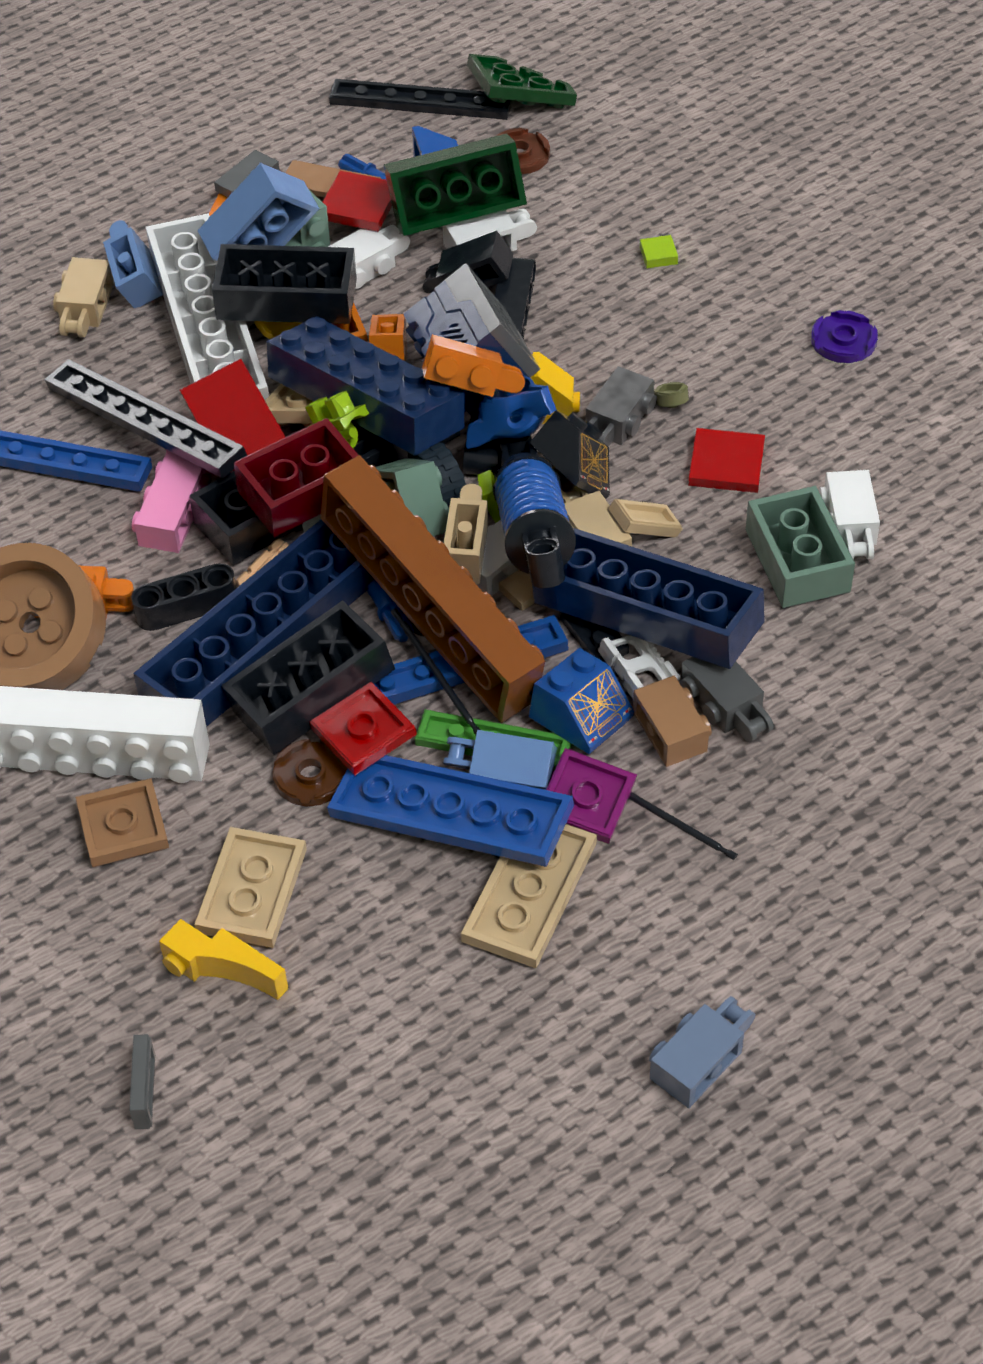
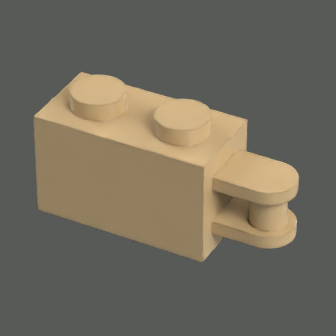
(83, 295)
(592, 515)
(468, 530)

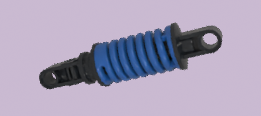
(533, 514)

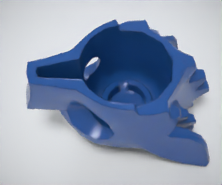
(510, 414)

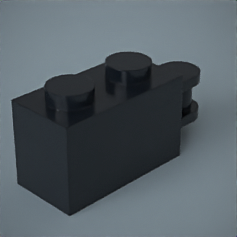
(485, 255)

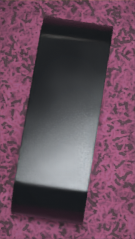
(181, 596)

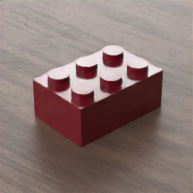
(287, 477)

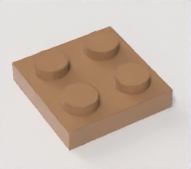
(122, 822)

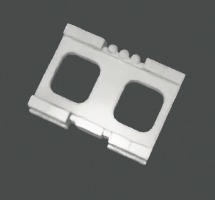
(626, 669)

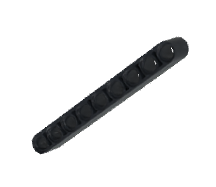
(514, 296)

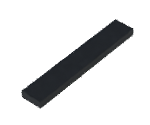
(417, 99)

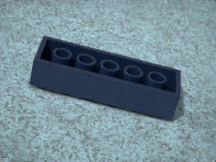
(401, 403)
(657, 599)

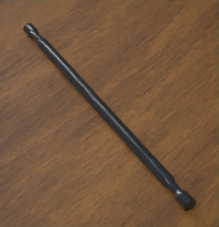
(436, 672)
(681, 825)

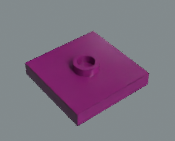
(597, 792)

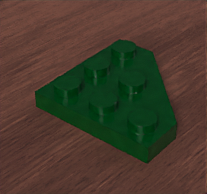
(527, 86)

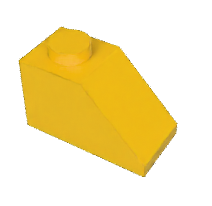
(559, 384)

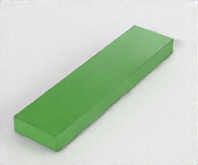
(438, 726)

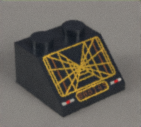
(575, 451)

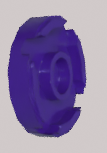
(843, 345)

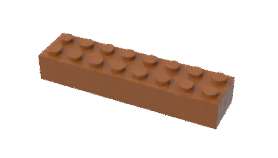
(431, 588)

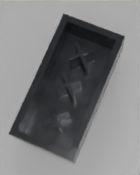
(284, 283)
(307, 676)

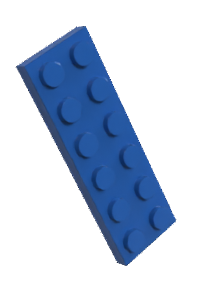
(454, 808)

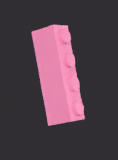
(167, 506)

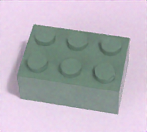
(799, 546)

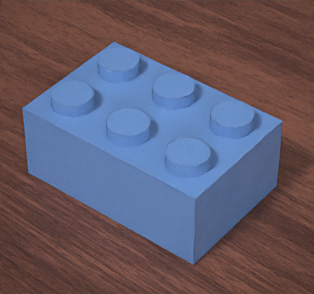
(260, 211)

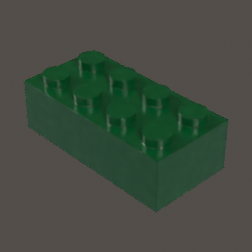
(455, 184)

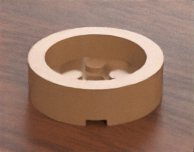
(71, 616)

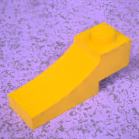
(223, 956)

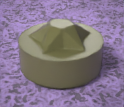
(671, 394)

